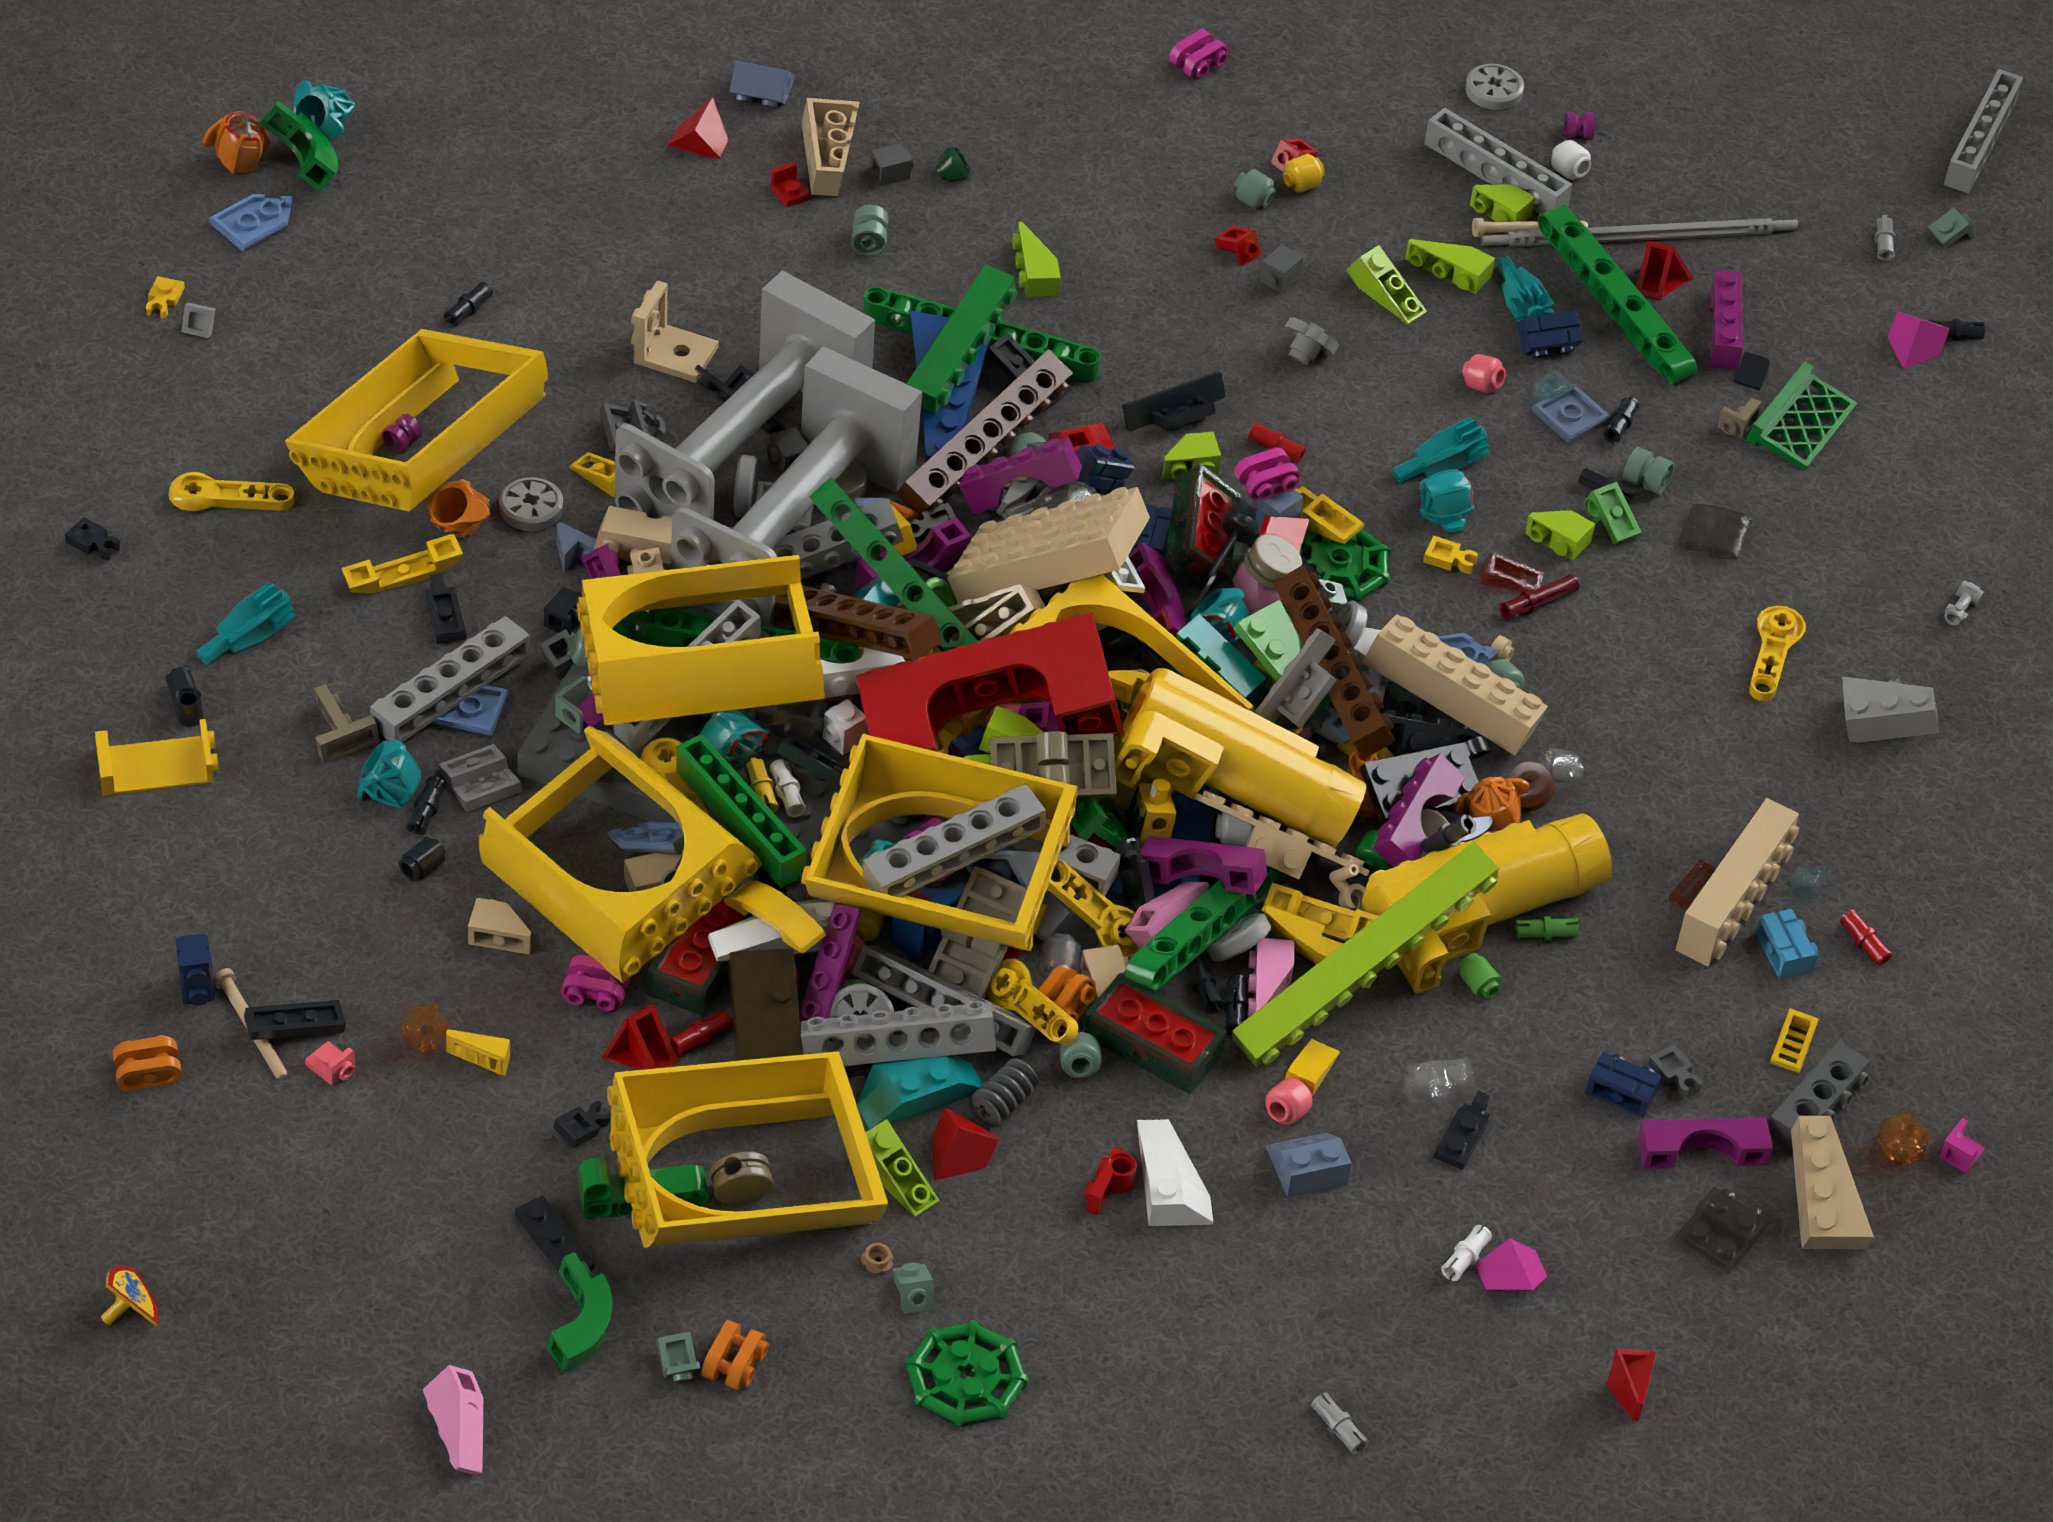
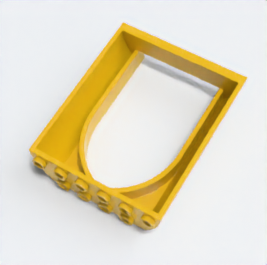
(340, 440)
(1117, 610)
(666, 682)
(903, 780)
(612, 926)
(670, 1102)

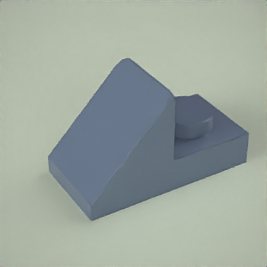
(572, 545)

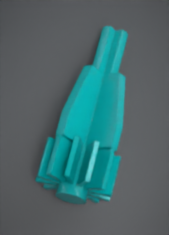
(1523, 291)
(1446, 450)
(250, 622)

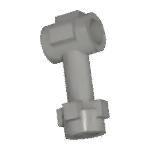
(1969, 594)

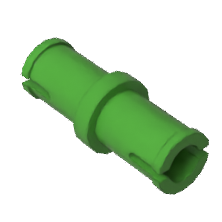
(1547, 928)

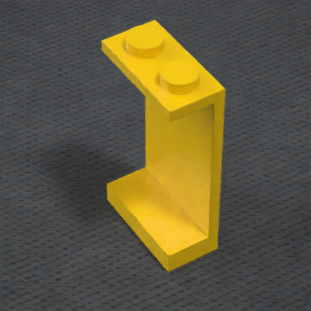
(156, 763)

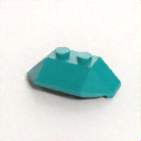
(914, 1087)

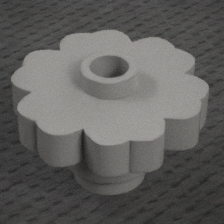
(1308, 341)

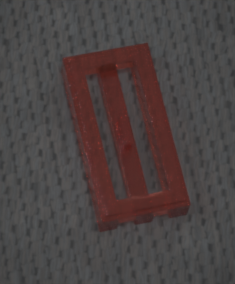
(1685, 902)

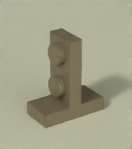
(346, 736)

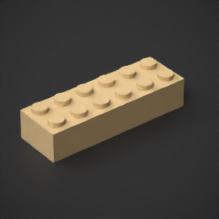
(1455, 684)
(1738, 882)

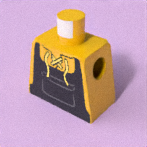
(1151, 811)

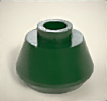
(953, 165)

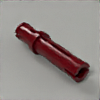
(1530, 600)

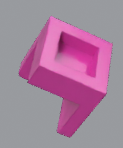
(1959, 1149)

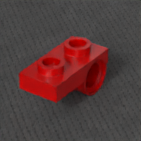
(1114, 1175)

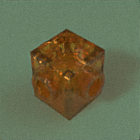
(415, 1018)
(1903, 1138)

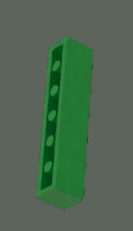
(962, 337)
(741, 810)

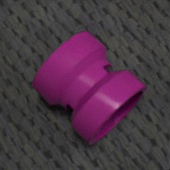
(1579, 125)
(402, 432)

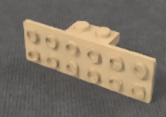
(1283, 850)

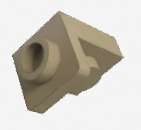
(1741, 421)

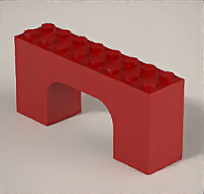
(1048, 662)

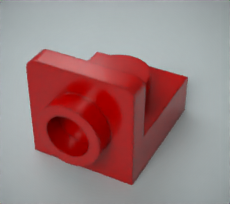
(1290, 149)
(788, 186)
(1241, 241)

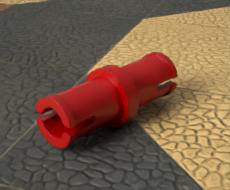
(1276, 440)
(1865, 937)
(700, 1032)

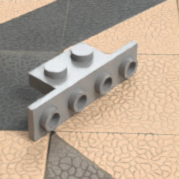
(1301, 684)

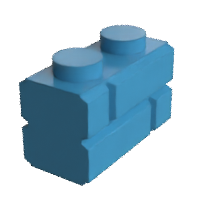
(1786, 943)

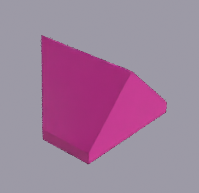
(1916, 339)
(1511, 1268)

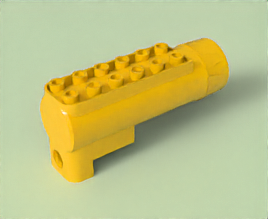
(1203, 738)
(1533, 872)

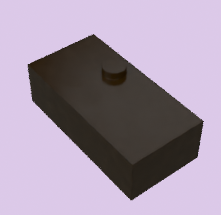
(764, 1004)

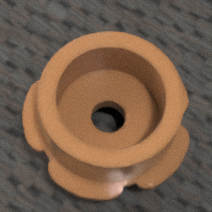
(877, 1251)

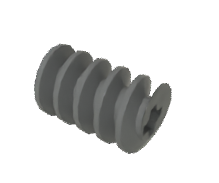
(1004, 1091)

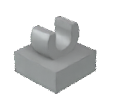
(198, 320)

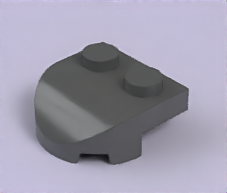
(636, 415)

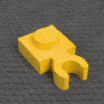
(164, 293)
(1446, 554)

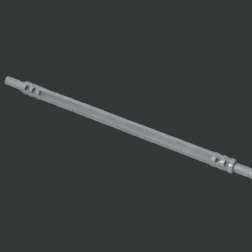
(1651, 232)

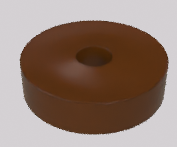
(1543, 784)

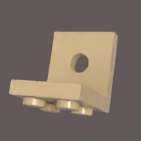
(657, 341)

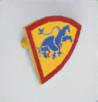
(129, 1292)

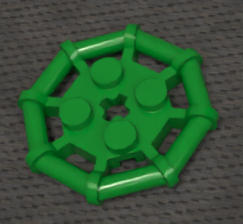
(1354, 564)
(966, 1356)

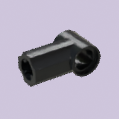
(185, 696)

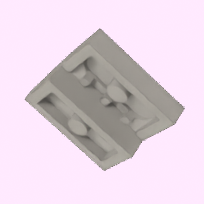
(480, 777)

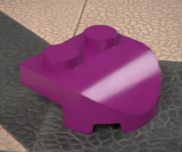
(601, 563)

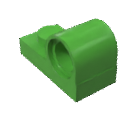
(1611, 508)

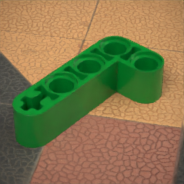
(604, 1193)

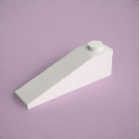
(757, 935)
(1170, 1179)

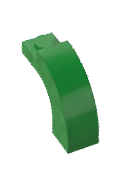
(307, 141)
(582, 1337)

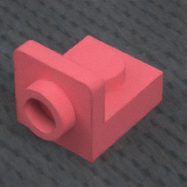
(332, 1063)

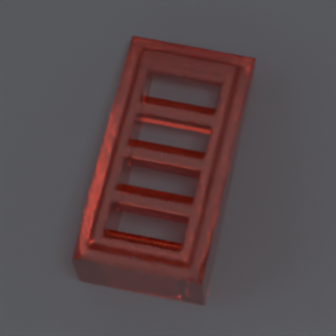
(1493, 574)

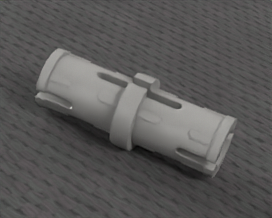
(1339, 1423)

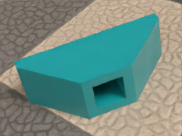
(877, 592)

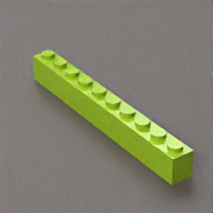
(1365, 955)

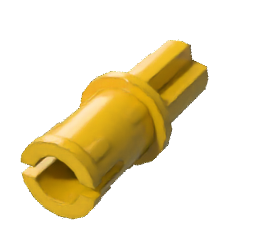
(761, 783)

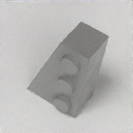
(1887, 710)

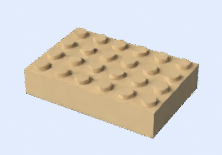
(1051, 545)

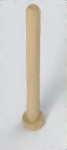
(1480, 227)
(225, 979)

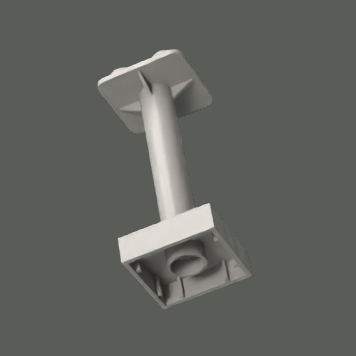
(793, 329)
(845, 417)

